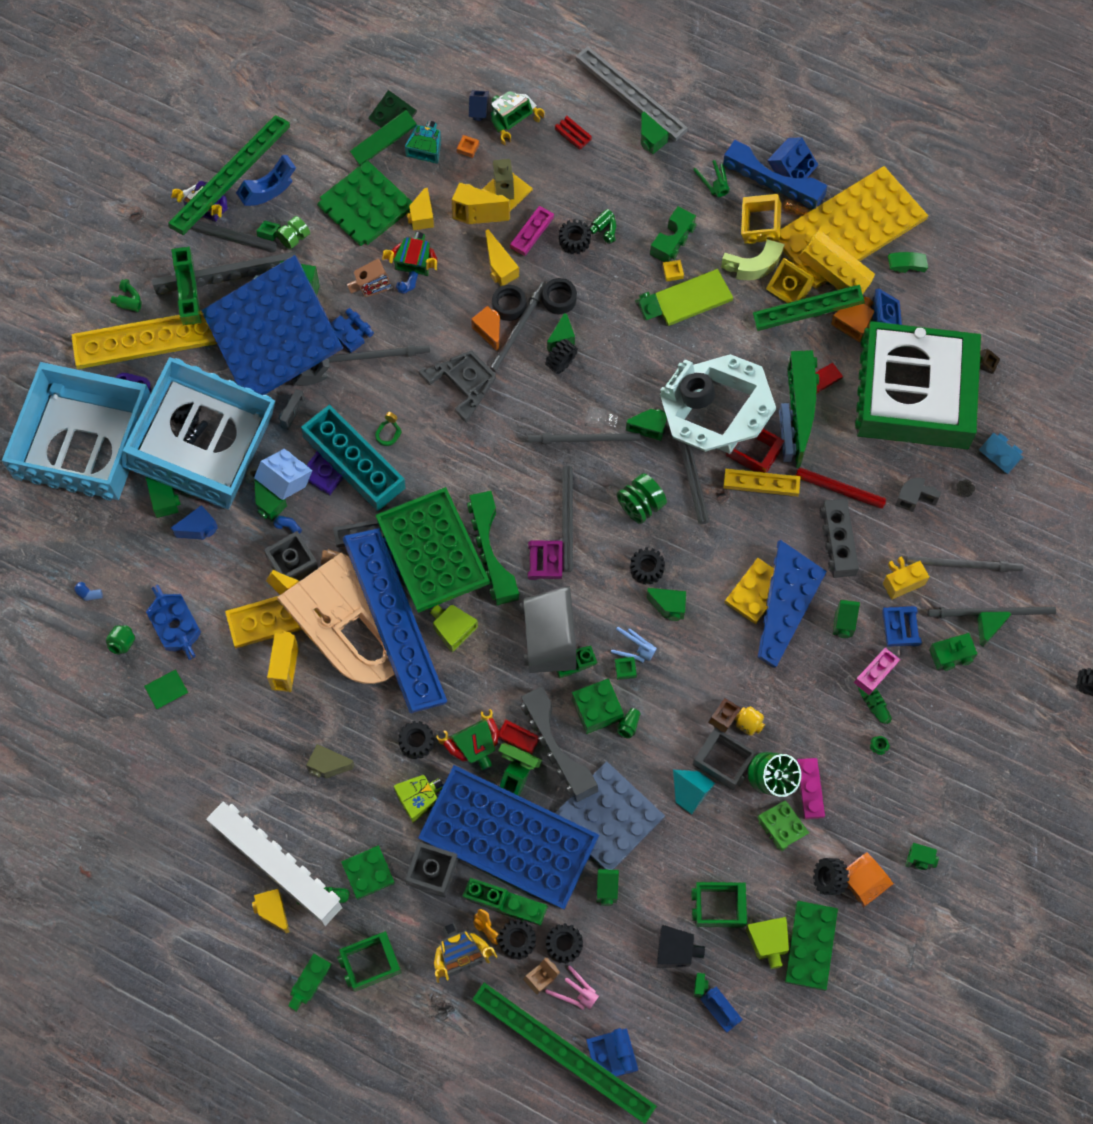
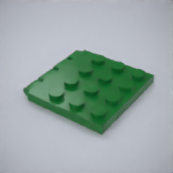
(365, 204)

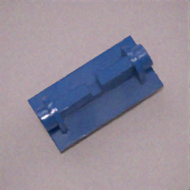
(721, 1009)

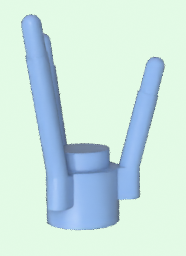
(645, 648)

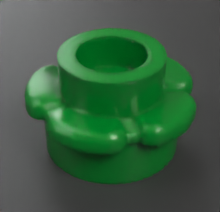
(879, 740)

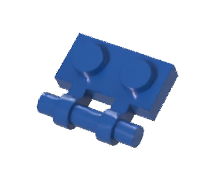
(347, 335)

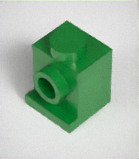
(922, 857)

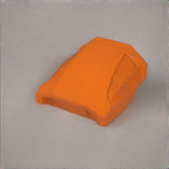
(867, 879)

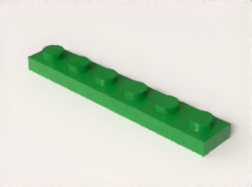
(808, 307)

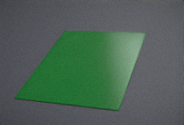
(166, 689)

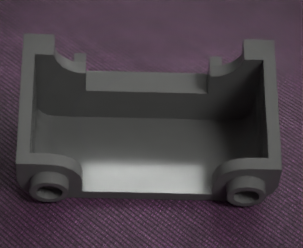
(549, 631)

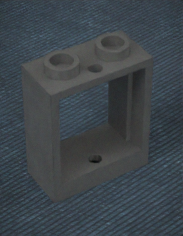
(732, 744)

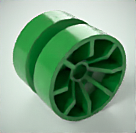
(774, 774)

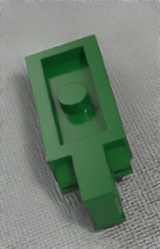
(309, 981)

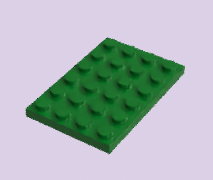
(432, 549)

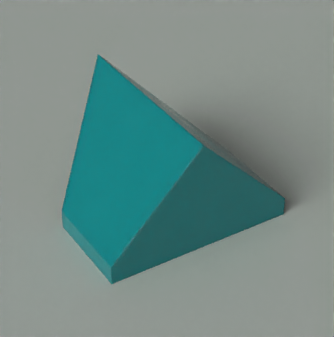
(690, 789)

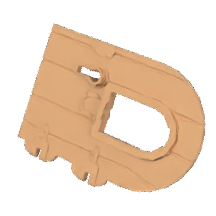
(339, 600)

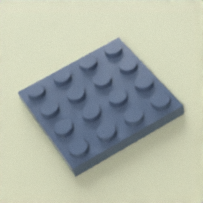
(616, 814)

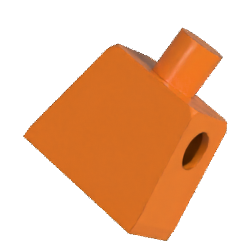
(854, 319)

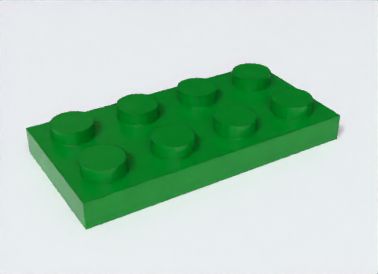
(811, 945)

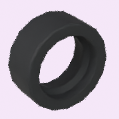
(559, 283)
(512, 290)

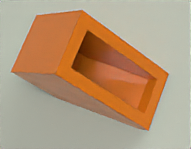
(487, 325)

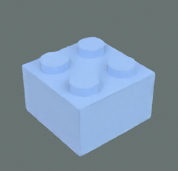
(283, 474)

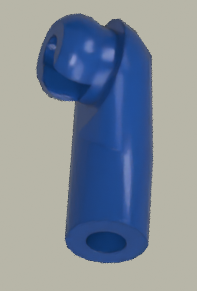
(409, 285)
(287, 522)

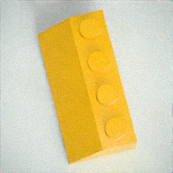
(835, 263)

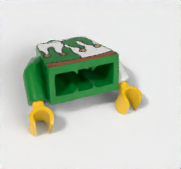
(510, 110)

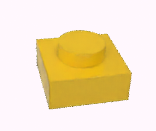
(673, 270)

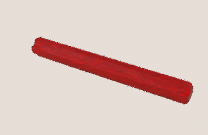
(841, 488)

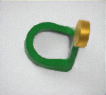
(390, 417)

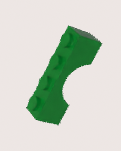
(186, 284)

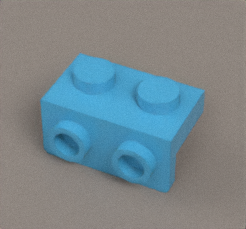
(1001, 452)

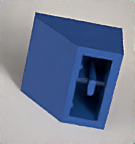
(793, 159)

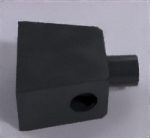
(677, 948)

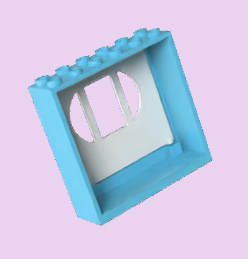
(78, 403)
(186, 465)

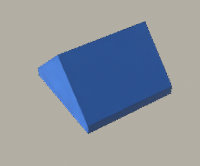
(886, 308)

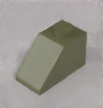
(327, 763)

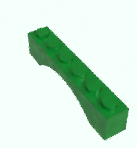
(503, 583)

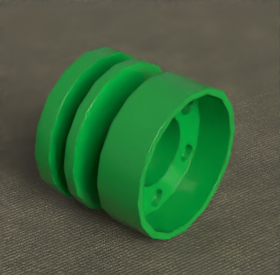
(641, 498)

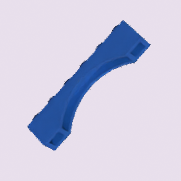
(803, 190)

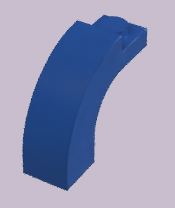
(268, 187)

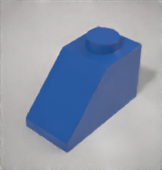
(196, 525)

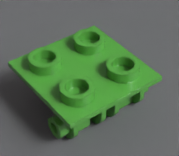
(782, 825)

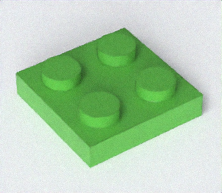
(513, 753)

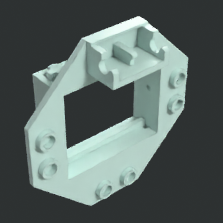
(730, 372)

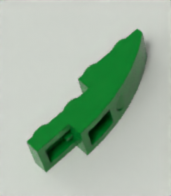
(504, 902)

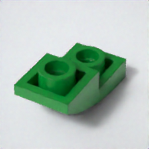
(907, 260)
(584, 659)

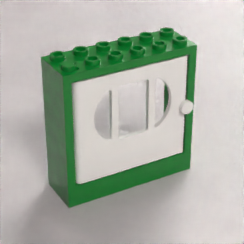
(936, 417)

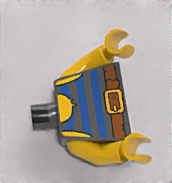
(460, 952)

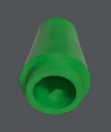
(628, 725)

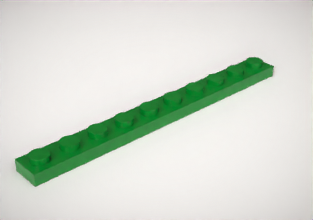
(228, 175)
(565, 1053)

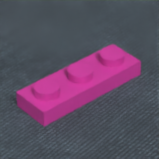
(532, 230)
(877, 671)
(811, 789)

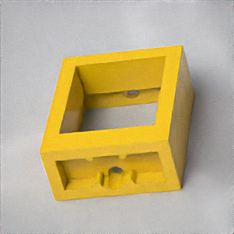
(759, 204)
(283, 662)

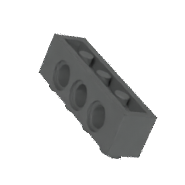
(839, 510)

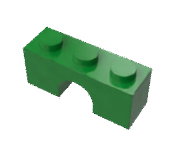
(666, 247)

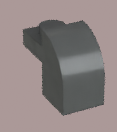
(313, 375)
(915, 490)

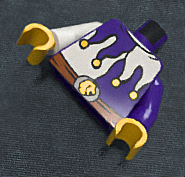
(186, 195)

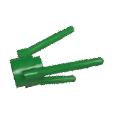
(720, 186)

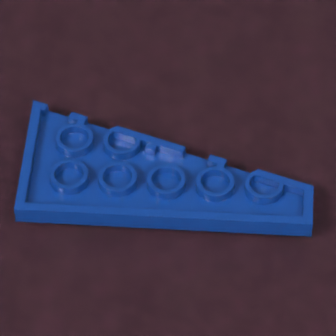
(789, 596)

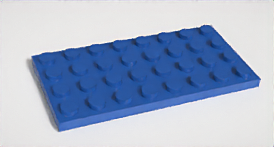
(509, 836)

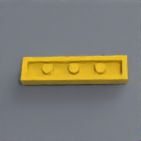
(761, 482)

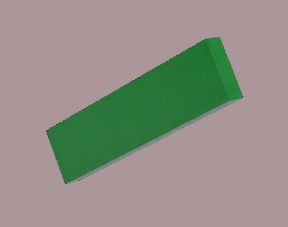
(383, 137)

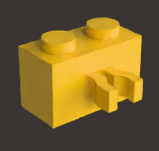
(904, 578)

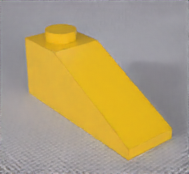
(501, 264)

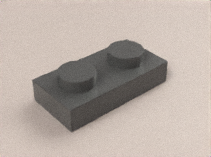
(293, 406)

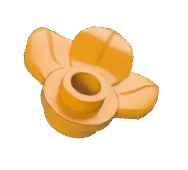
(483, 924)

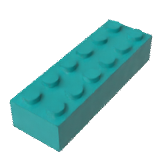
(353, 457)

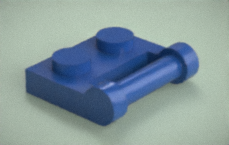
(895, 626)

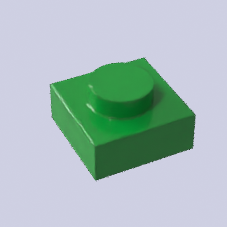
(268, 230)
(625, 668)
(701, 985)

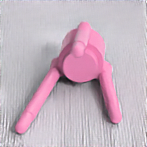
(587, 995)

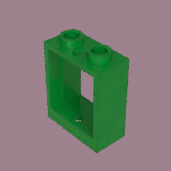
(741, 906)
(364, 944)

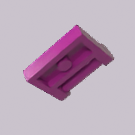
(551, 559)

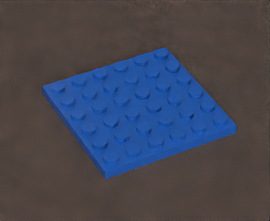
(272, 328)

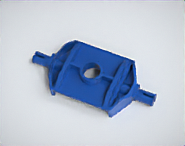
(164, 611)

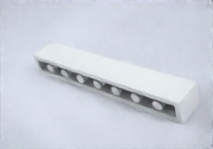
(274, 863)

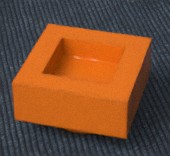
(468, 146)

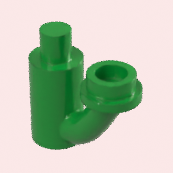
(601, 222)
(132, 304)

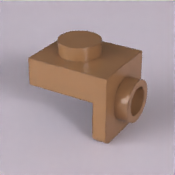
(542, 976)

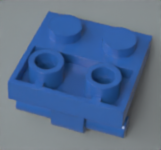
(613, 1052)

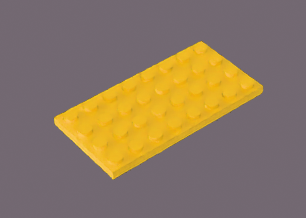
(856, 219)

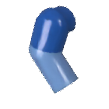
(87, 594)

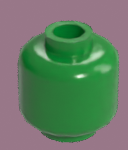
(120, 639)

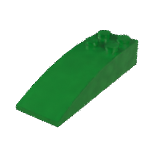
(802, 393)

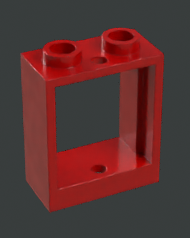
(768, 438)

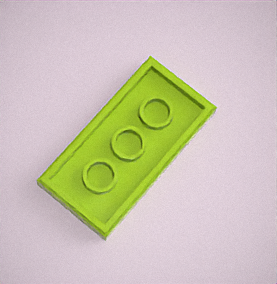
(693, 297)

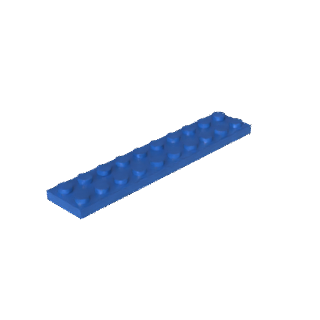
(394, 620)

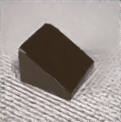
(988, 361)

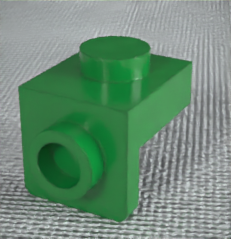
(649, 305)

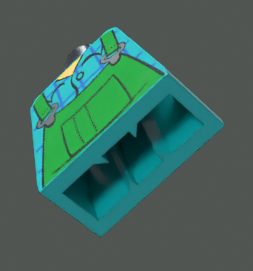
(424, 143)

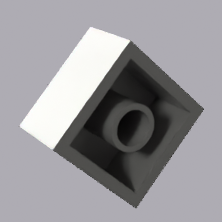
(291, 557)
(431, 869)

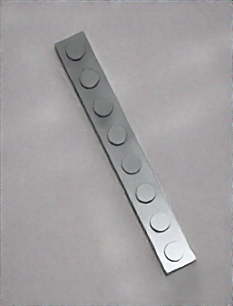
(630, 92)

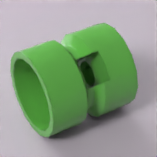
(291, 234)

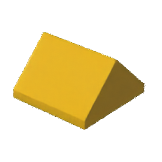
(790, 282)

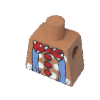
(370, 279)

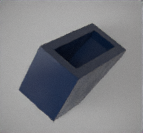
(478, 104)

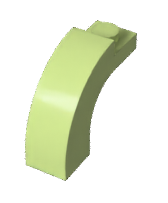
(754, 267)

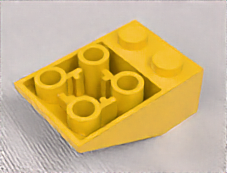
(479, 206)

